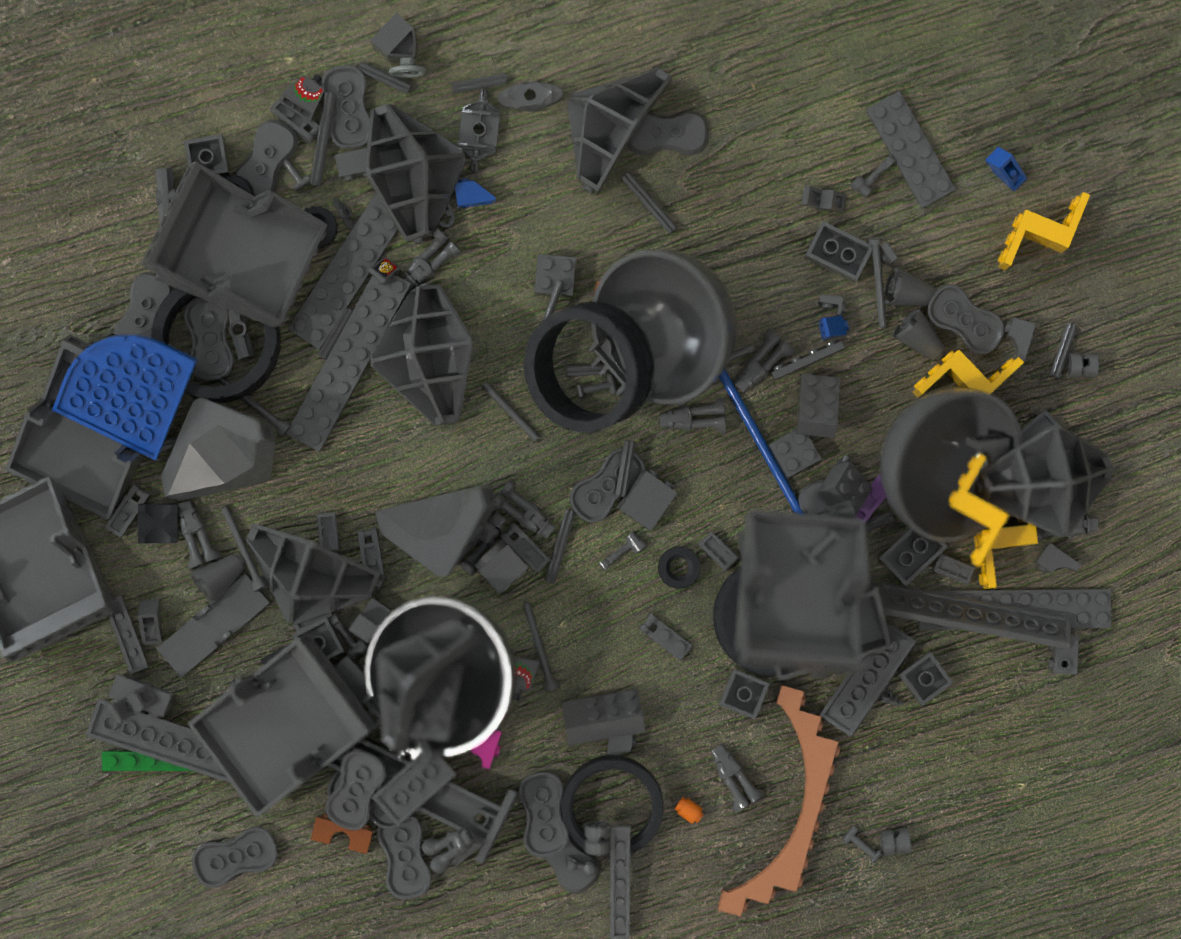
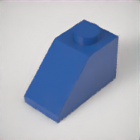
(1006, 168)
(472, 194)
(833, 327)

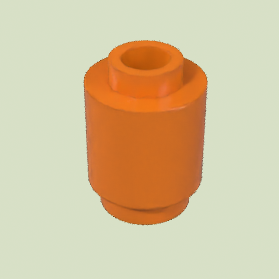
(689, 810)

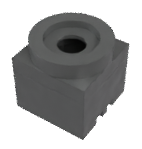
(501, 566)

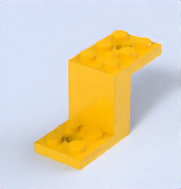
(1043, 230)
(966, 374)
(977, 509)
(1007, 537)

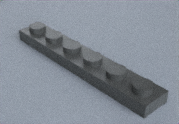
(619, 881)

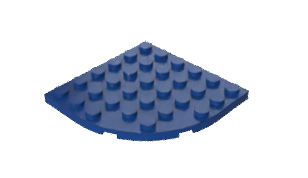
(126, 390)

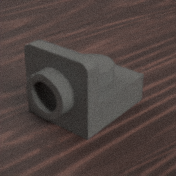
(829, 302)

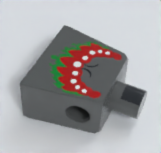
(304, 96)
(525, 675)

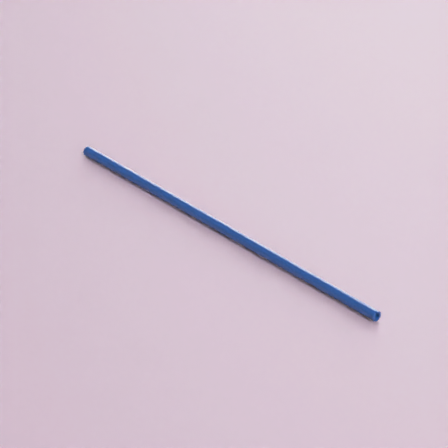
(760, 442)

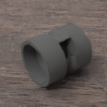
(1076, 364)
(597, 837)
(895, 841)

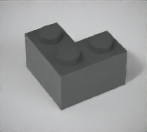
(369, 620)

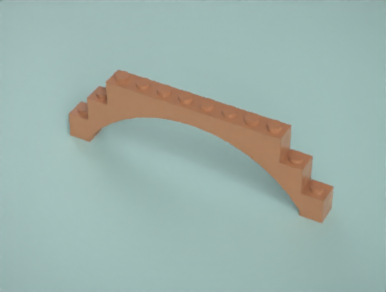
(788, 865)

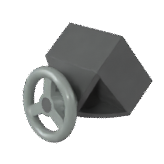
(398, 43)

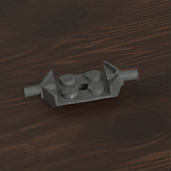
(484, 145)

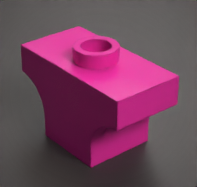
(488, 748)

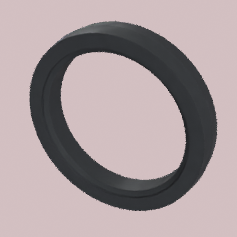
(612, 762)

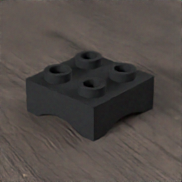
(157, 523)

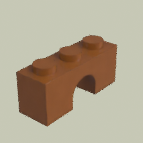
(325, 829)

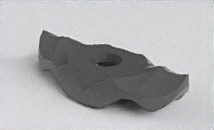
(545, 95)

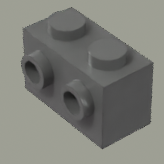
(1064, 660)

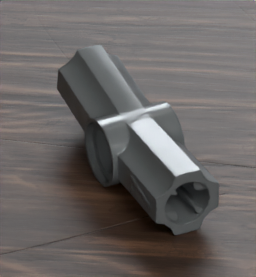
(165, 190)
(242, 342)

